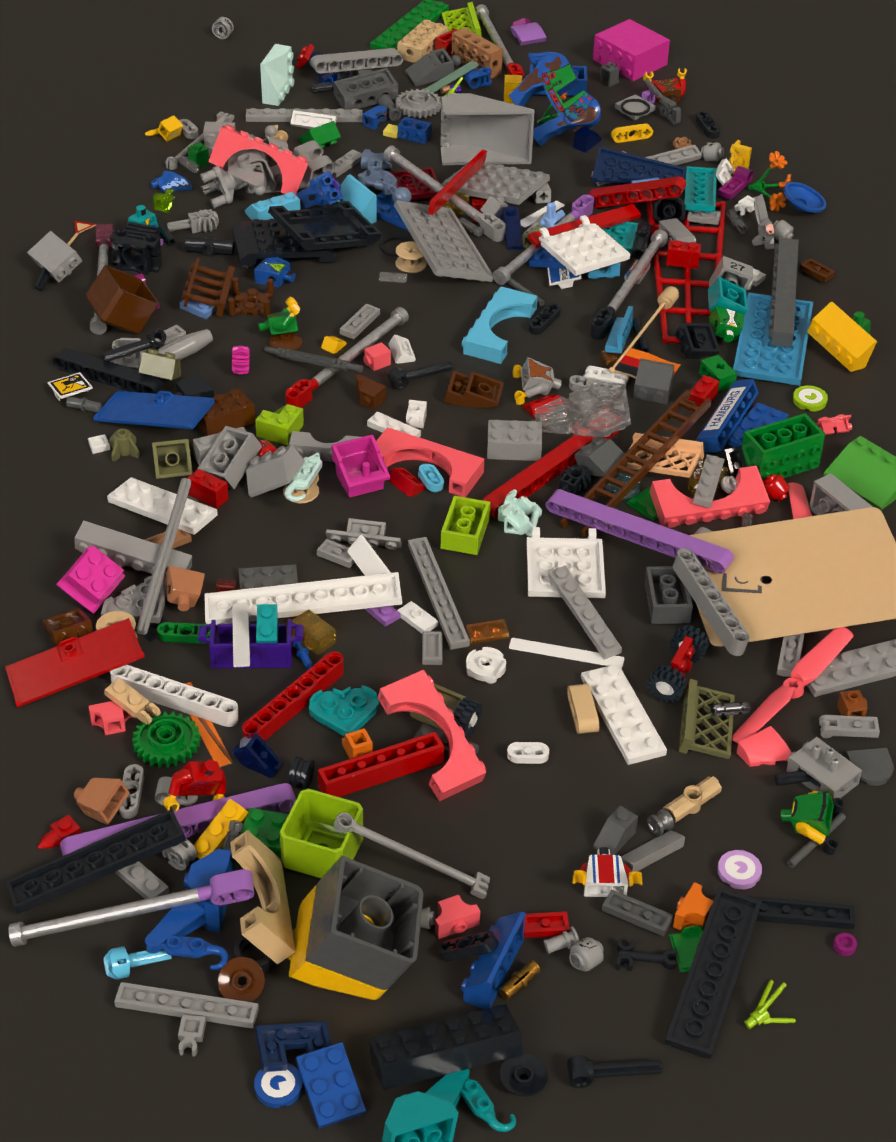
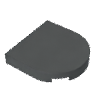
(874, 763)

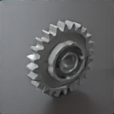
(418, 103)

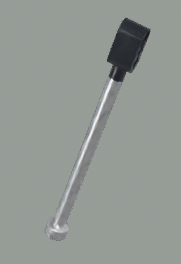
(602, 320)

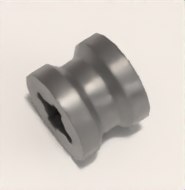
(660, 822)

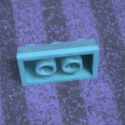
(360, 197)
(260, 209)

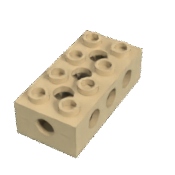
(420, 40)

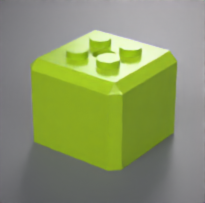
(309, 834)

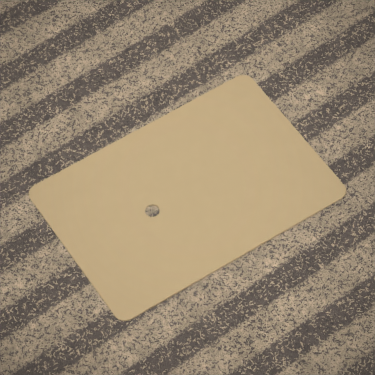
(822, 572)

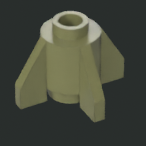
(123, 444)

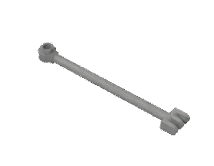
(173, 161)
(479, 883)

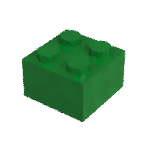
(266, 827)

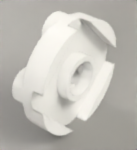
(488, 673)

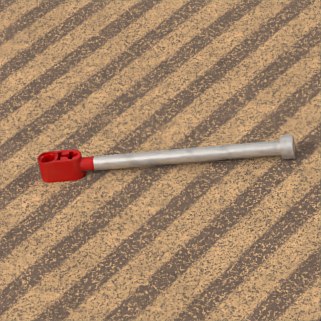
(483, 14)
(301, 391)

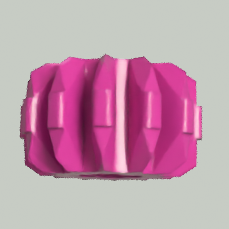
(240, 360)

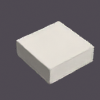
(98, 443)

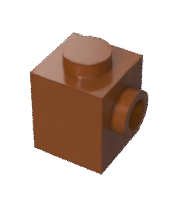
(852, 703)

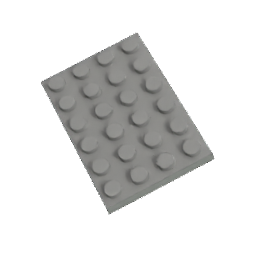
(509, 182)

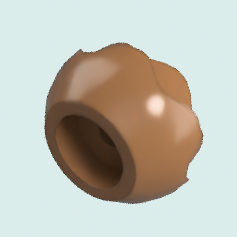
(681, 142)

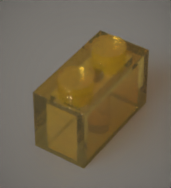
(316, 633)

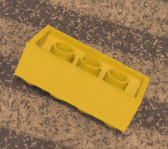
(842, 337)

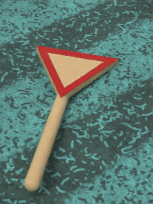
(80, 227)

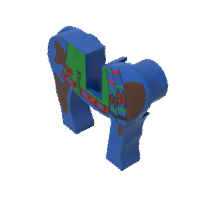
(556, 77)

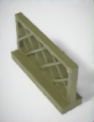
(692, 717)

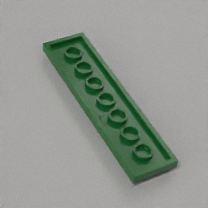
(425, 10)

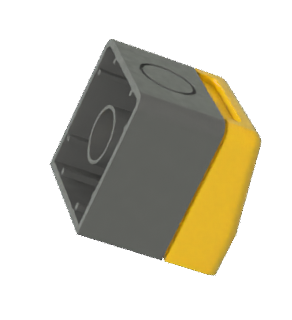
(357, 930)

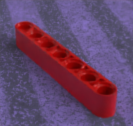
(641, 192)
(295, 697)

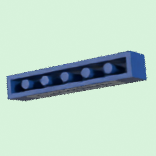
(728, 415)

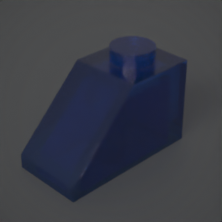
(585, 139)
(257, 755)

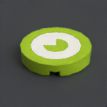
(810, 398)

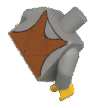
(535, 378)

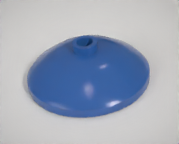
(804, 198)

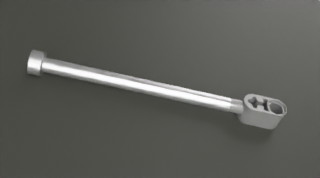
(492, 226)

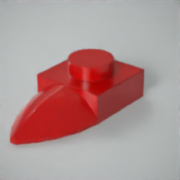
(59, 830)

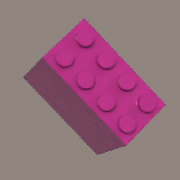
(631, 49)

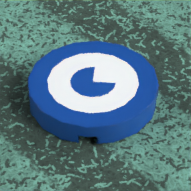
(278, 1087)

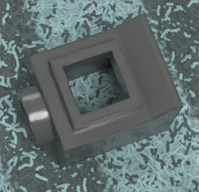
(609, 72)

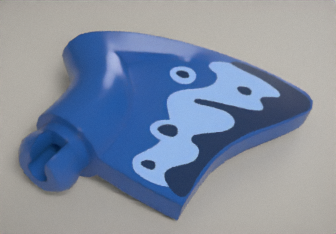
(172, 181)

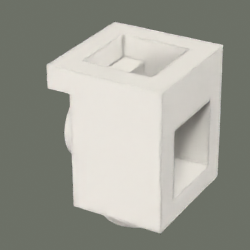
(416, 413)

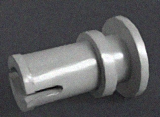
(562, 941)

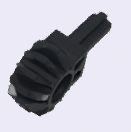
(575, 479)

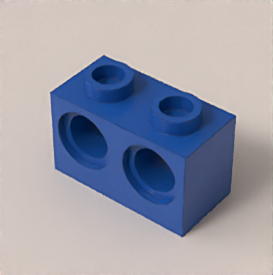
(414, 130)

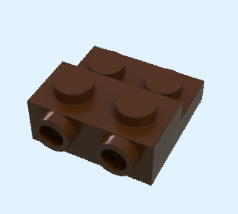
(67, 625)

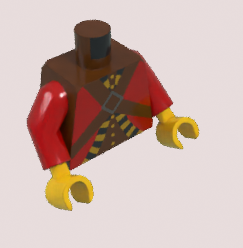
(670, 88)

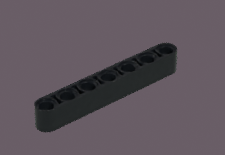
(106, 372)

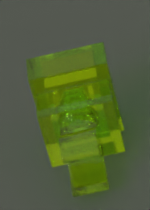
(163, 202)

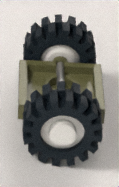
(465, 710)

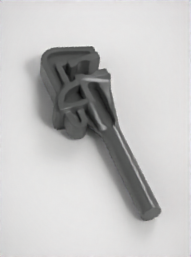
(667, 105)

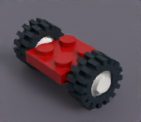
(670, 681)

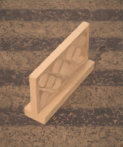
(680, 450)

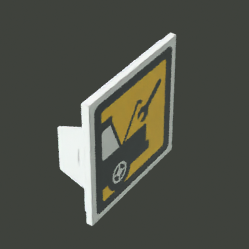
(69, 386)

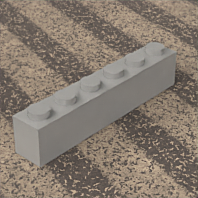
(126, 548)

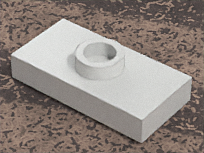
(417, 617)

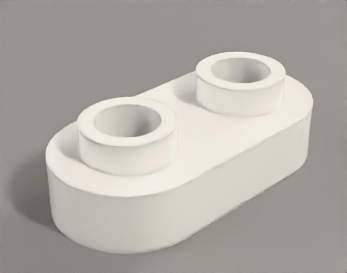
(528, 752)

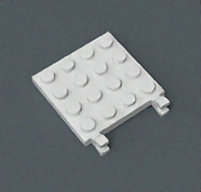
(583, 248)
(580, 556)

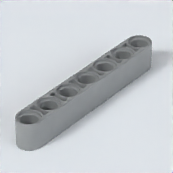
(356, 60)
(711, 602)

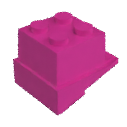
(359, 465)
(91, 579)

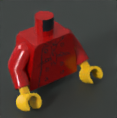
(194, 780)

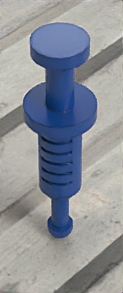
(303, 654)

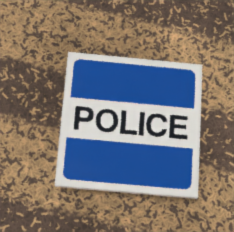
(562, 277)

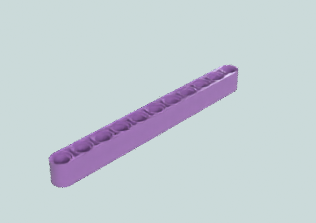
(637, 530)
(198, 817)

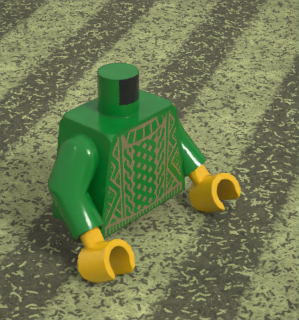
(282, 321)

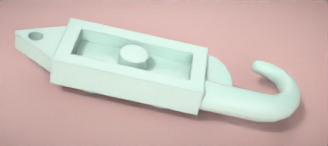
(304, 477)

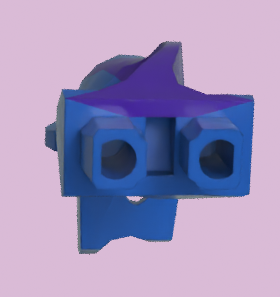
(325, 189)

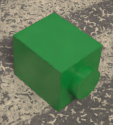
(199, 154)

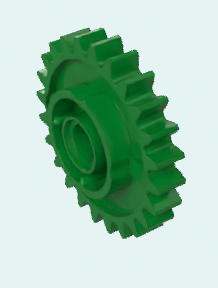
(166, 739)

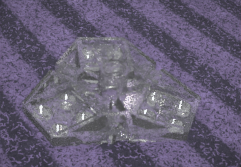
(588, 411)

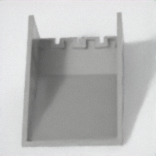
(485, 124)

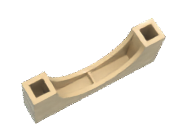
(271, 926)

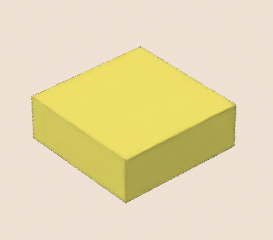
(391, 131)

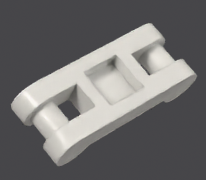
(604, 374)

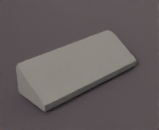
(653, 850)

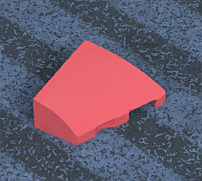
(763, 748)

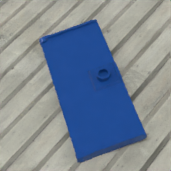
(154, 409)

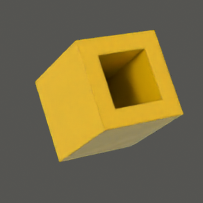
(170, 128)

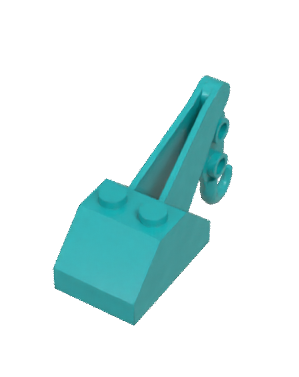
(434, 1114)

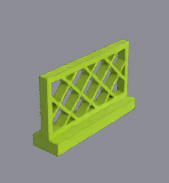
(470, 16)

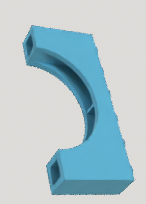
(505, 304)

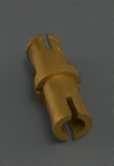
(528, 970)

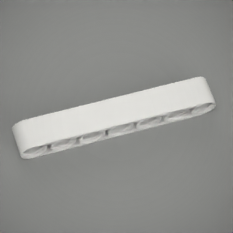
(179, 696)

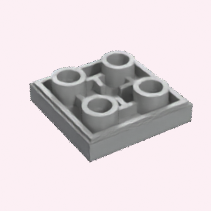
(635, 107)

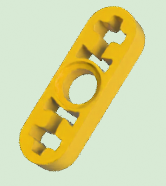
(627, 129)

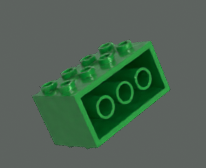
(784, 446)

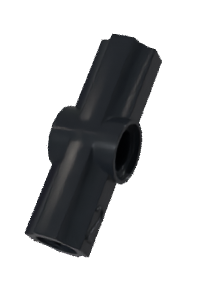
(641, 239)
(209, 246)

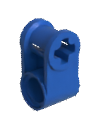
(478, 77)

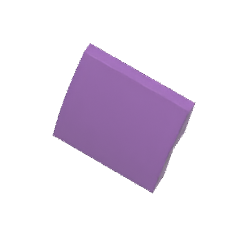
(528, 33)

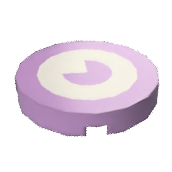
(739, 869)

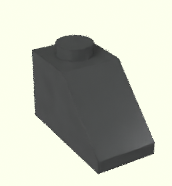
(617, 830)

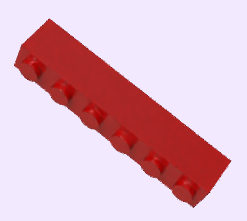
(381, 765)

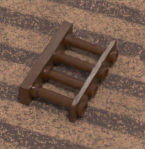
(223, 285)

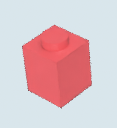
(377, 356)

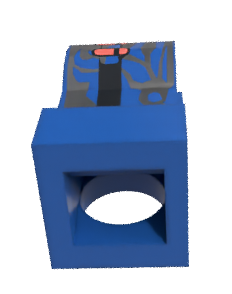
(375, 115)

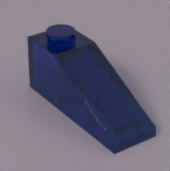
(513, 232)

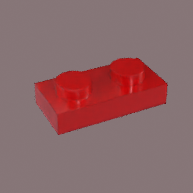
(305, 55)
(546, 924)

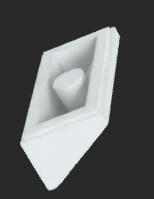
(401, 350)

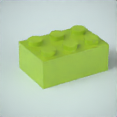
(465, 525)

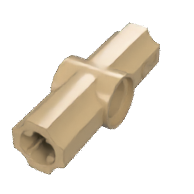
(693, 798)

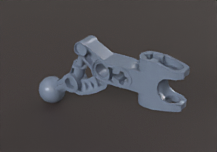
(379, 178)

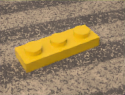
(215, 833)

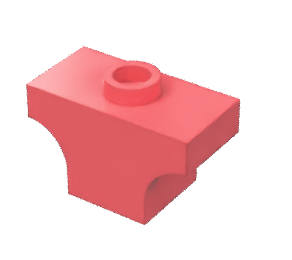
(109, 717)
(455, 917)

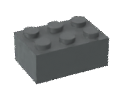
(667, 596)

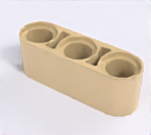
(583, 708)

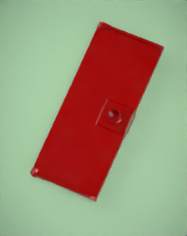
(73, 662)

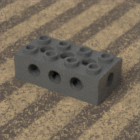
(365, 89)

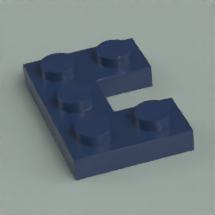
(275, 1039)

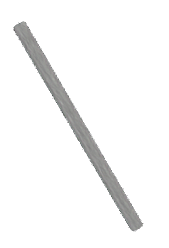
(163, 557)

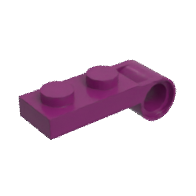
(738, 182)

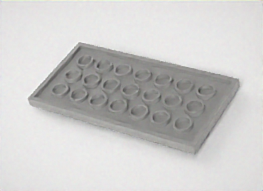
(443, 242)

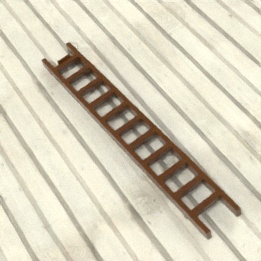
(683, 402)

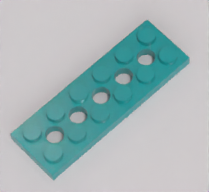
(700, 189)

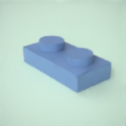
(199, 309)

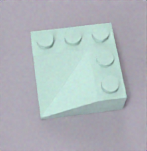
(277, 74)

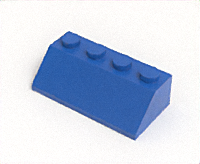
(492, 968)

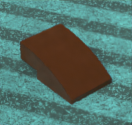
(473, 390)

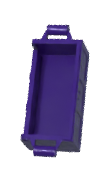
(261, 654)

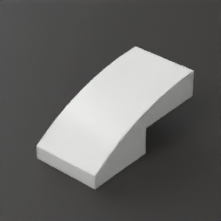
(724, 171)

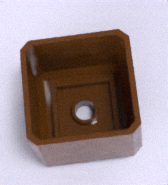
(121, 300)

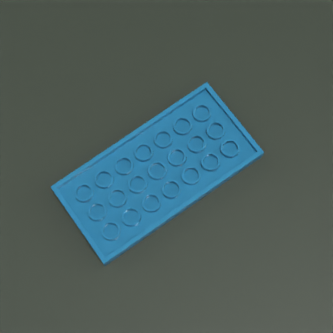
(768, 362)

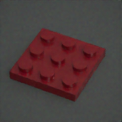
(415, 186)

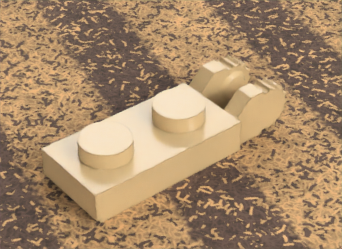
(131, 701)

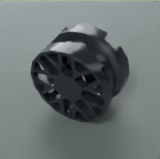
(301, 772)

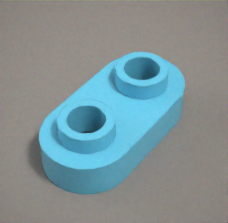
(431, 477)

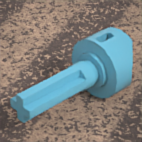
(127, 960)

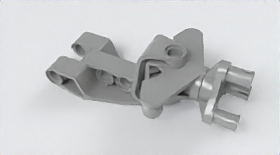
(257, 176)

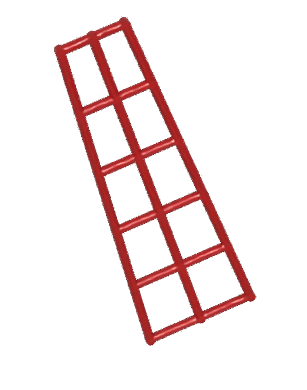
(687, 282)

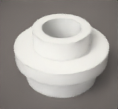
(729, 484)

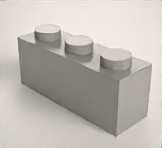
(676, 231)

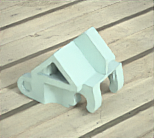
(514, 514)

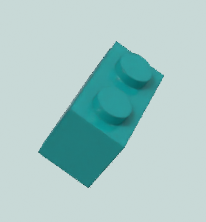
(267, 623)

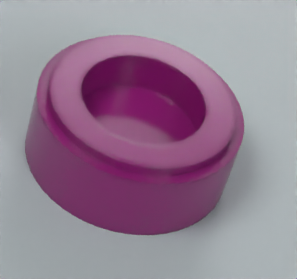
(845, 944)

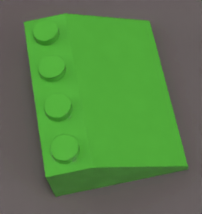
(867, 472)

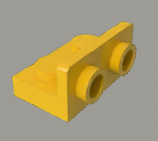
(740, 155)

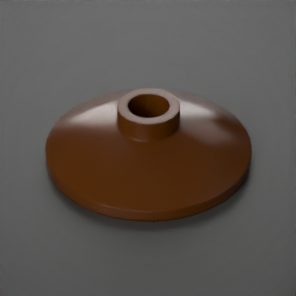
(286, 340)
(229, 979)

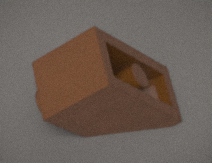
(370, 393)

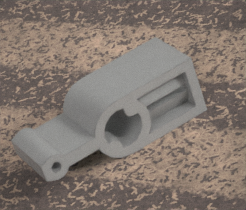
(543, 194)

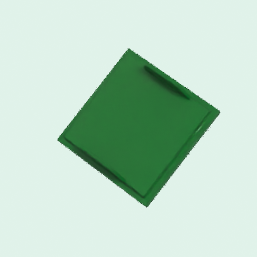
(644, 504)
(686, 945)

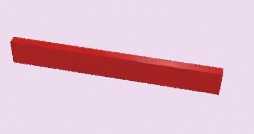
(457, 182)
(603, 220)

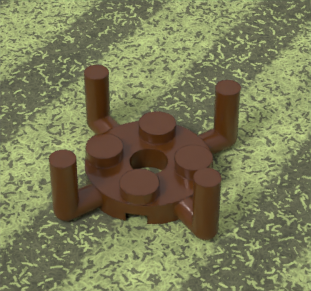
(250, 301)

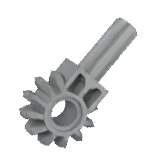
(199, 221)

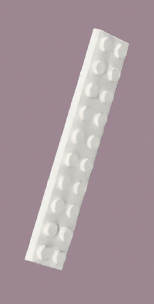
(316, 596)

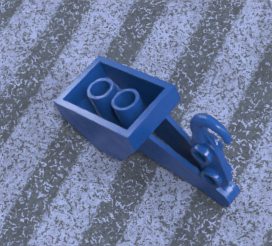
(184, 919)

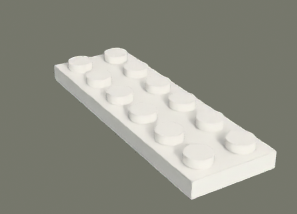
(158, 505)
(624, 714)

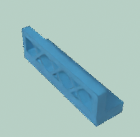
(620, 332)

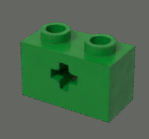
(719, 370)

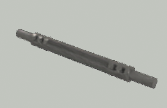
(313, 359)

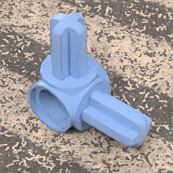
(551, 217)

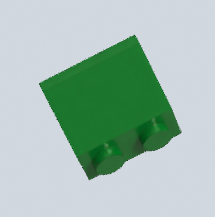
(322, 134)

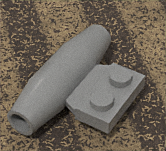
(182, 344)

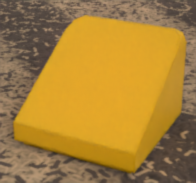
(333, 344)

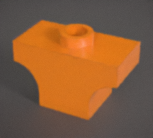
(357, 743)
(692, 909)

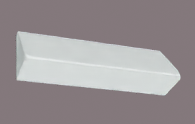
(366, 558)

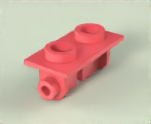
(839, 422)

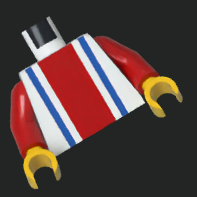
(605, 873)

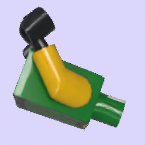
(813, 817)

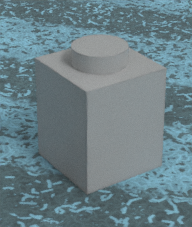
(494, 205)

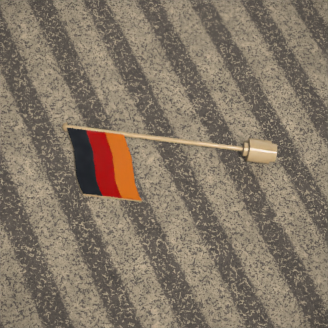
(629, 360)

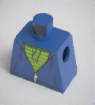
(275, 269)

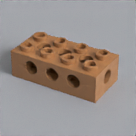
(477, 49)

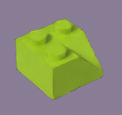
(279, 425)

